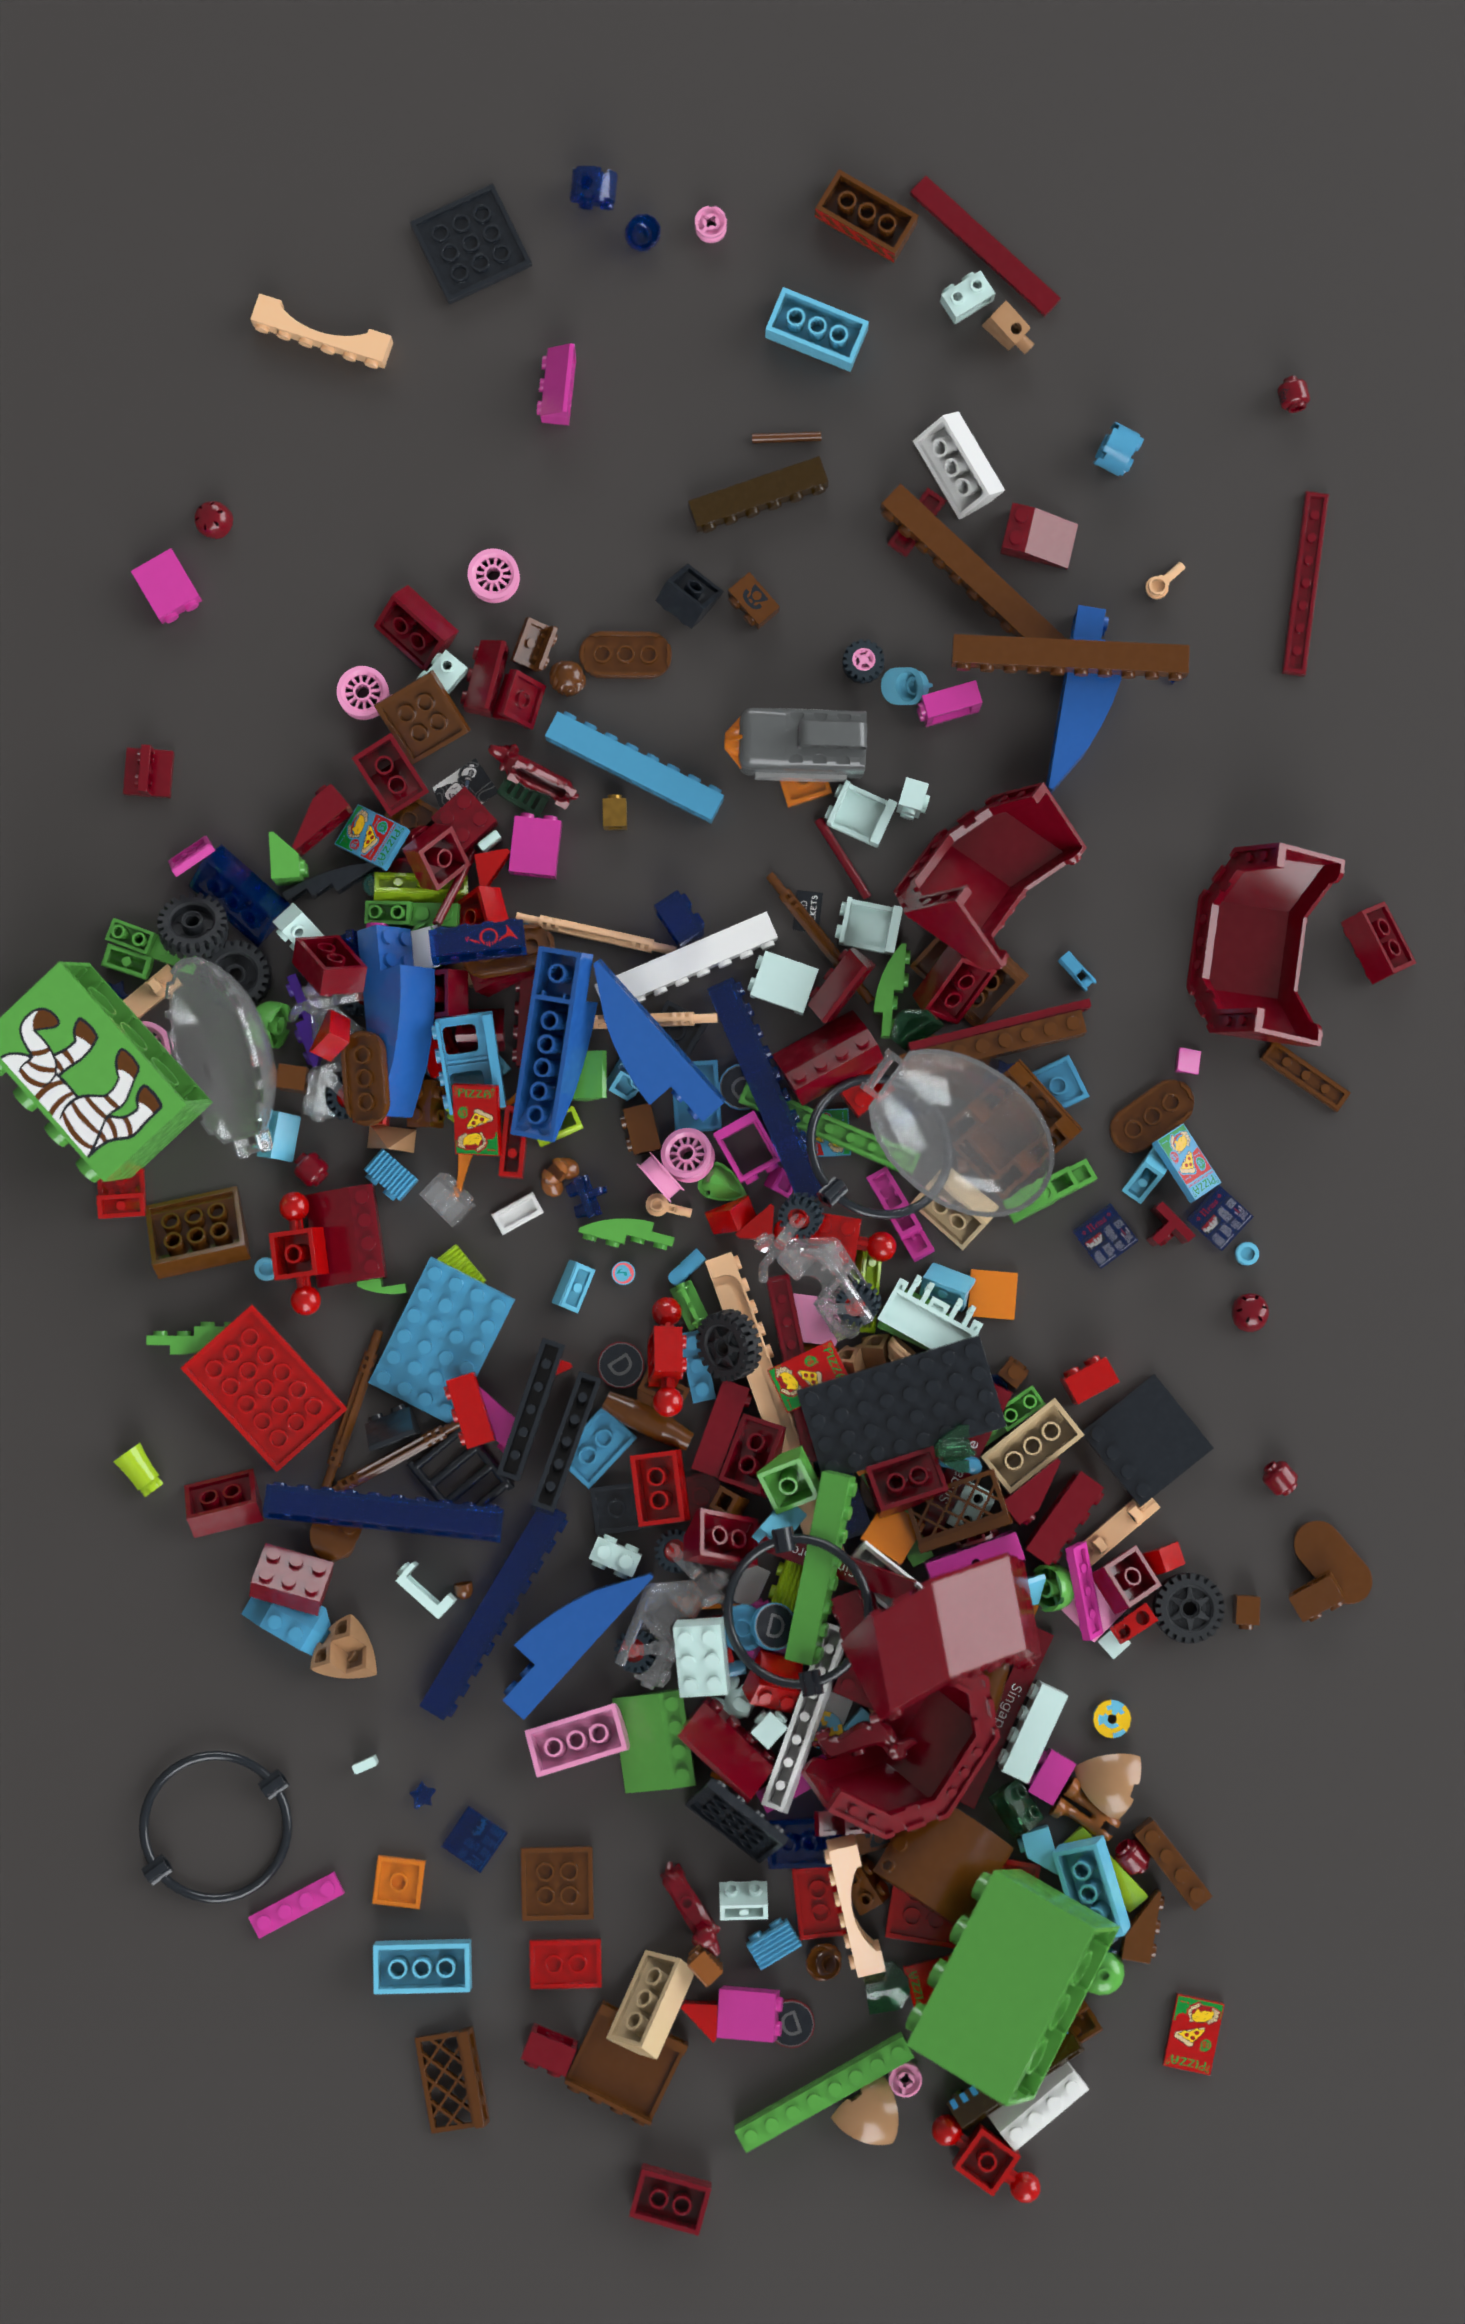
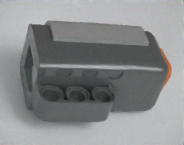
(799, 744)

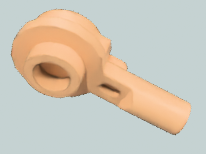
(1158, 585)
(658, 1205)

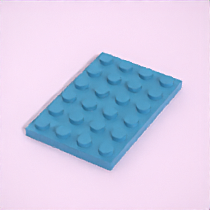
(440, 1337)

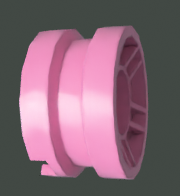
(712, 233)
(909, 2088)

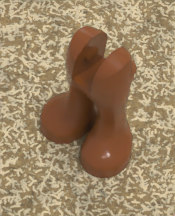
(553, 1176)
(1092, 1824)

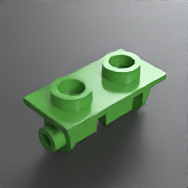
(691, 1305)

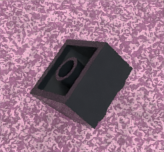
(689, 596)

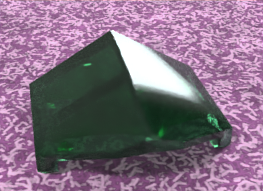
(913, 1026)
(887, 1989)

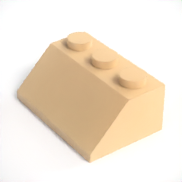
(954, 1224)

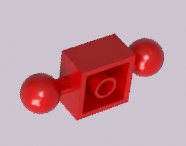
(880, 1245)
(299, 1253)
(666, 1357)
(986, 2159)

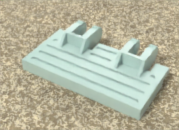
(926, 1322)

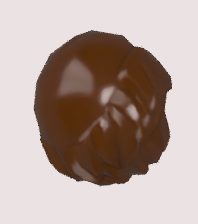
(567, 678)
(823, 1962)

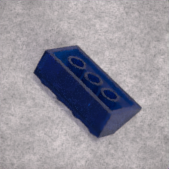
(245, 897)

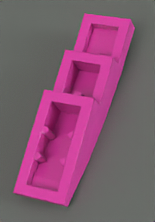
(907, 1227)

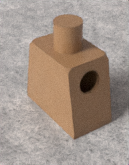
(1002, 324)

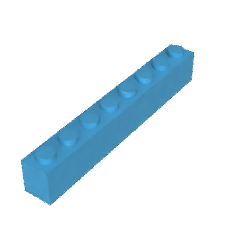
(635, 767)

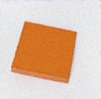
(802, 792)
(993, 1294)
(892, 1535)
(398, 1882)

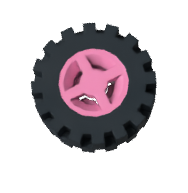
(858, 655)

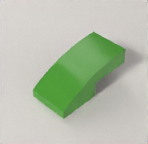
(377, 1286)

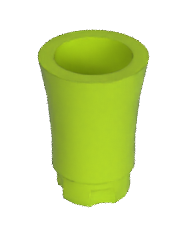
(139, 1470)

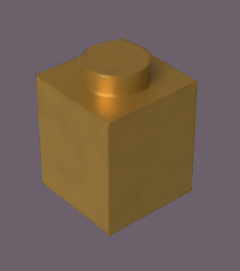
(614, 812)

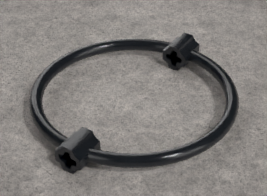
(835, 1189)
(785, 1540)
(160, 1867)

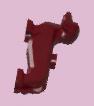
(533, 775)
(862, 1736)
(691, 1908)

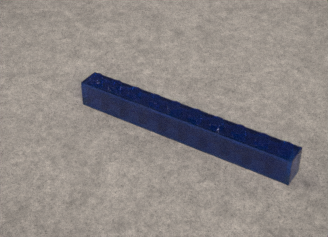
(765, 1084)
(383, 1512)
(492, 1612)

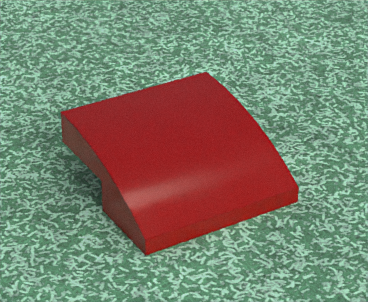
(122, 1197)

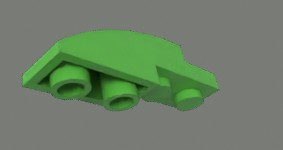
(408, 914)
(139, 941)
(891, 982)
(1060, 1185)
(616, 1231)
(184, 1342)
(1018, 1410)

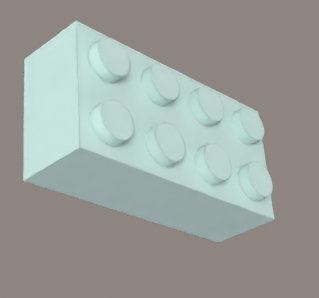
(1032, 1731)

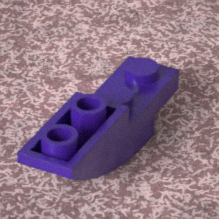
(304, 1027)

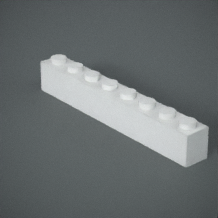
(699, 957)
(802, 1730)

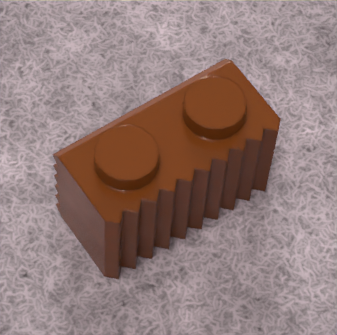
(704, 1965)

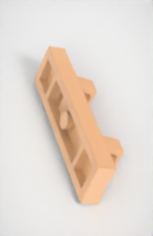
(150, 992)
(1118, 1528)

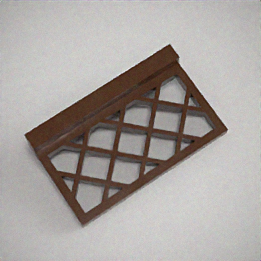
(966, 1530)
(472, 2080)

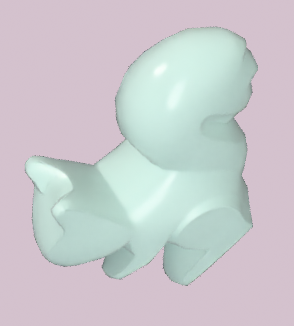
(736, 1702)

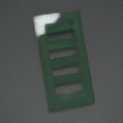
(502, 792)

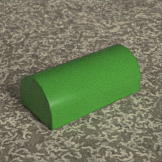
(128, 961)

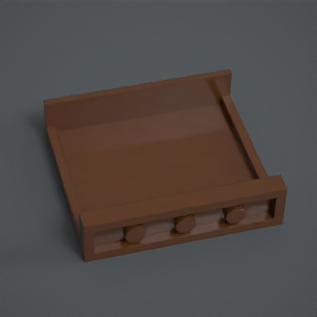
(620, 2076)

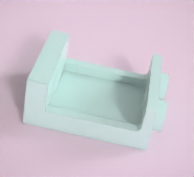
(860, 814)
(869, 926)
(783, 982)
(421, 1594)

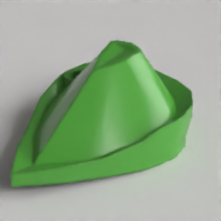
(721, 1184)

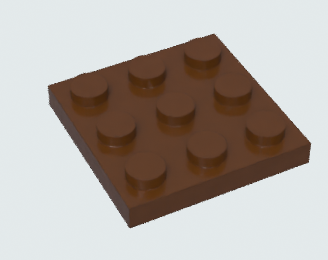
(422, 717)
(557, 1883)

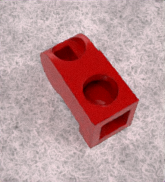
(1133, 1623)

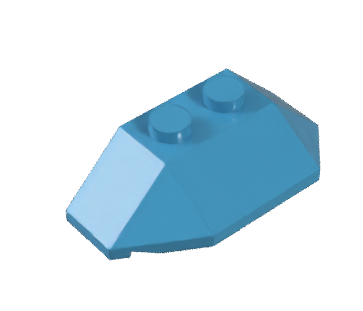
(290, 1625)

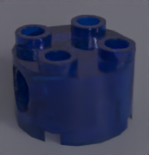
(593, 187)

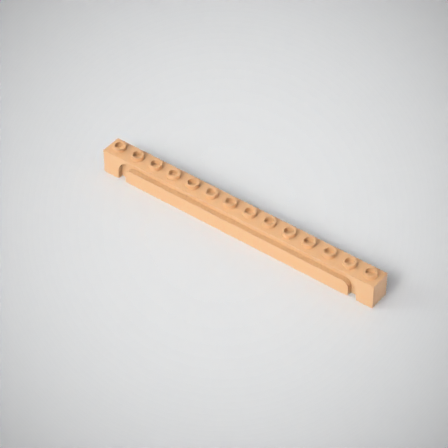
(732, 1295)

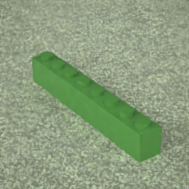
(820, 1569)
(823, 2092)

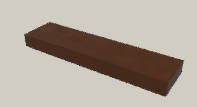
(1305, 1076)

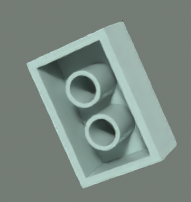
(701, 1657)

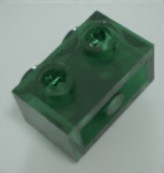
(1016, 1808)

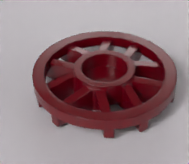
(977, 1539)

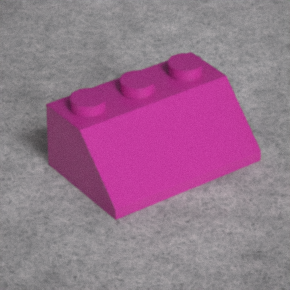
(557, 384)

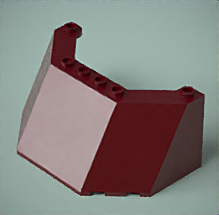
(983, 868)
(1253, 942)
(945, 1633)
(889, 1796)

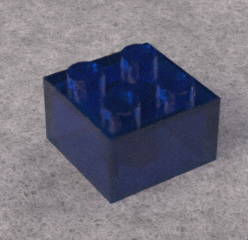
(679, 919)

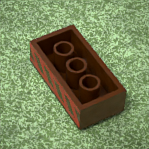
(866, 216)

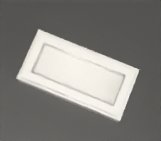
(517, 1213)

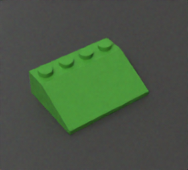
(655, 1753)

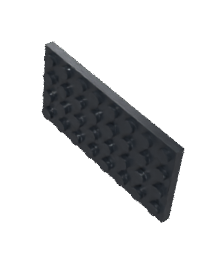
(900, 1406)

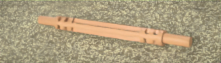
(596, 933)
(669, 1019)

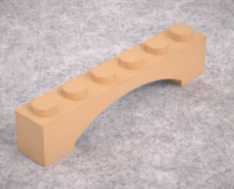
(369, 347)
(845, 1859)

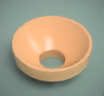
(898, 1349)

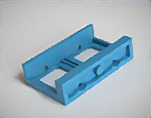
(485, 1058)

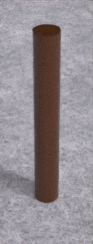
(786, 437)

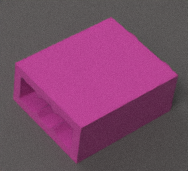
(167, 586)
(535, 846)
(749, 2014)

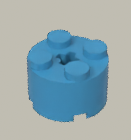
(1117, 449)

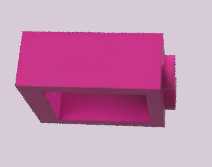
(949, 703)
(736, 1126)

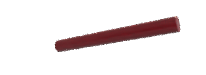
(843, 859)
(453, 891)

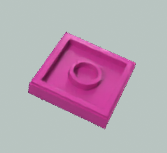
(191, 855)

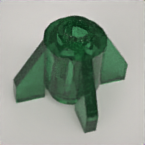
(953, 1449)

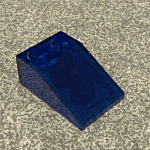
(802, 1847)

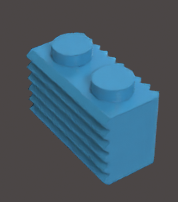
(390, 1175)
(773, 1943)

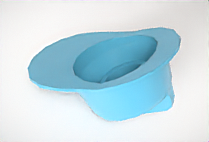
(904, 685)

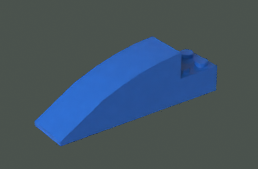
(1082, 702)
(399, 1010)
(554, 1042)
(649, 1052)
(564, 1637)

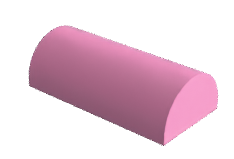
(577, 1739)

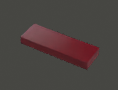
(905, 545)

